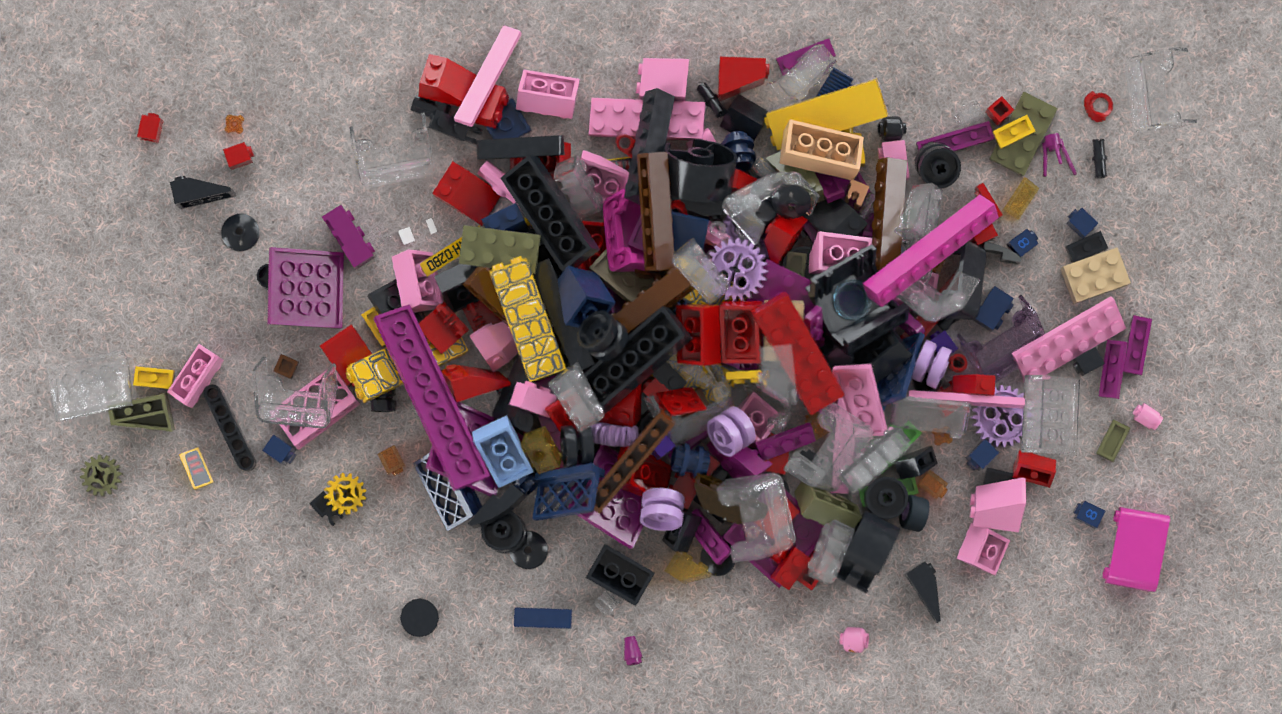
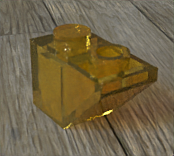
(685, 569)

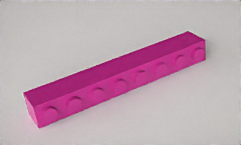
(930, 250)

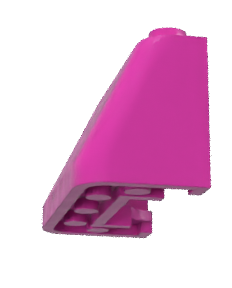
(619, 223)
(1137, 549)

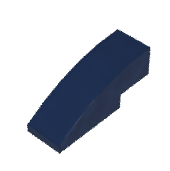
(543, 618)

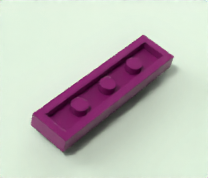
(963, 137)

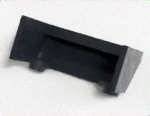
(971, 263)
(519, 418)

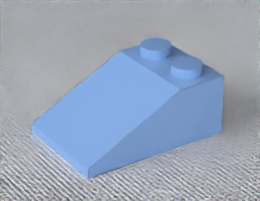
(502, 451)

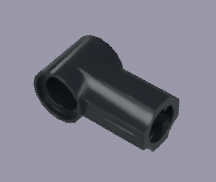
(425, 105)

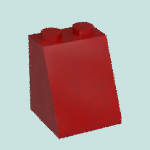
(740, 75)
(345, 350)

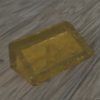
(1021, 198)

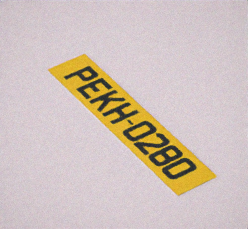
(442, 257)

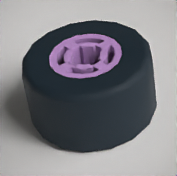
(915, 513)

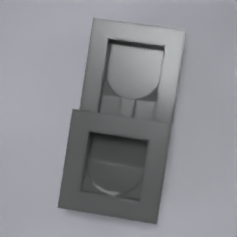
(1006, 255)

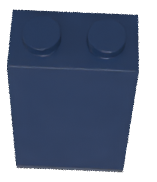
(506, 219)
(582, 295)

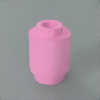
(1147, 416)

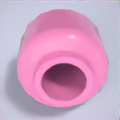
(854, 639)

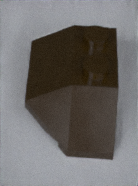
(707, 493)

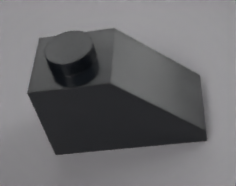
(916, 463)

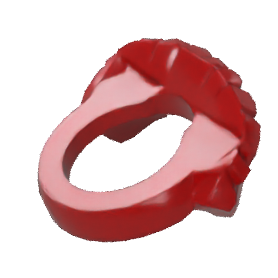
(1088, 104)

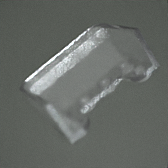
(845, 441)
(763, 515)

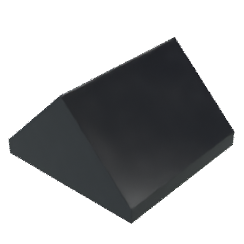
(745, 117)
(681, 538)

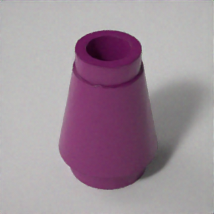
(632, 652)

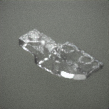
(692, 373)

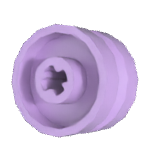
(934, 365)
(731, 431)
(662, 509)

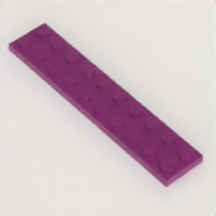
(431, 397)

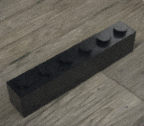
(650, 134)

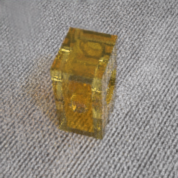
(541, 440)

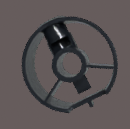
(701, 172)
(867, 551)

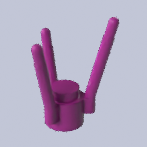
(1054, 143)

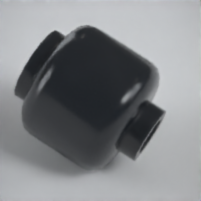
(891, 128)

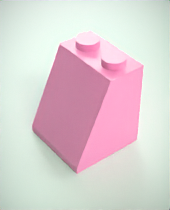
(664, 74)
(999, 505)

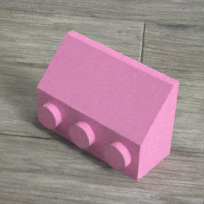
(547, 94)
(832, 249)
(412, 282)
(195, 376)

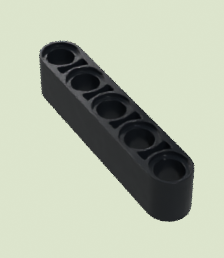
(520, 147)
(222, 421)

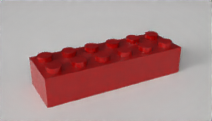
(813, 376)

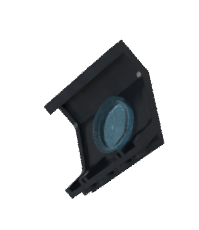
(846, 310)

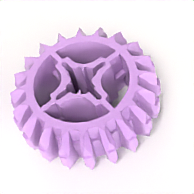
(614, 434)

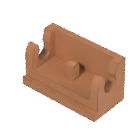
(856, 191)

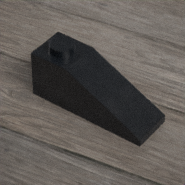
(925, 585)

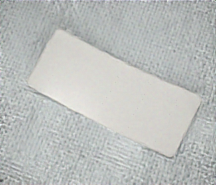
(407, 236)

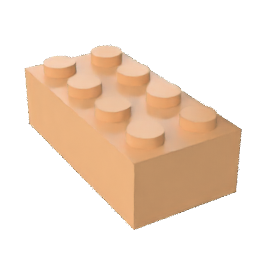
(821, 150)

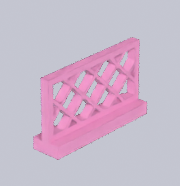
(341, 409)

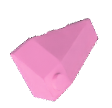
(495, 344)

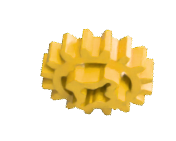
(338, 488)

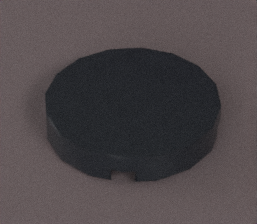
(419, 617)

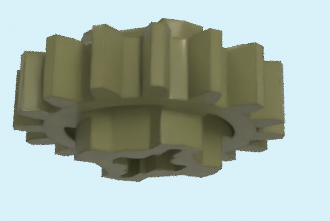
(93, 479)

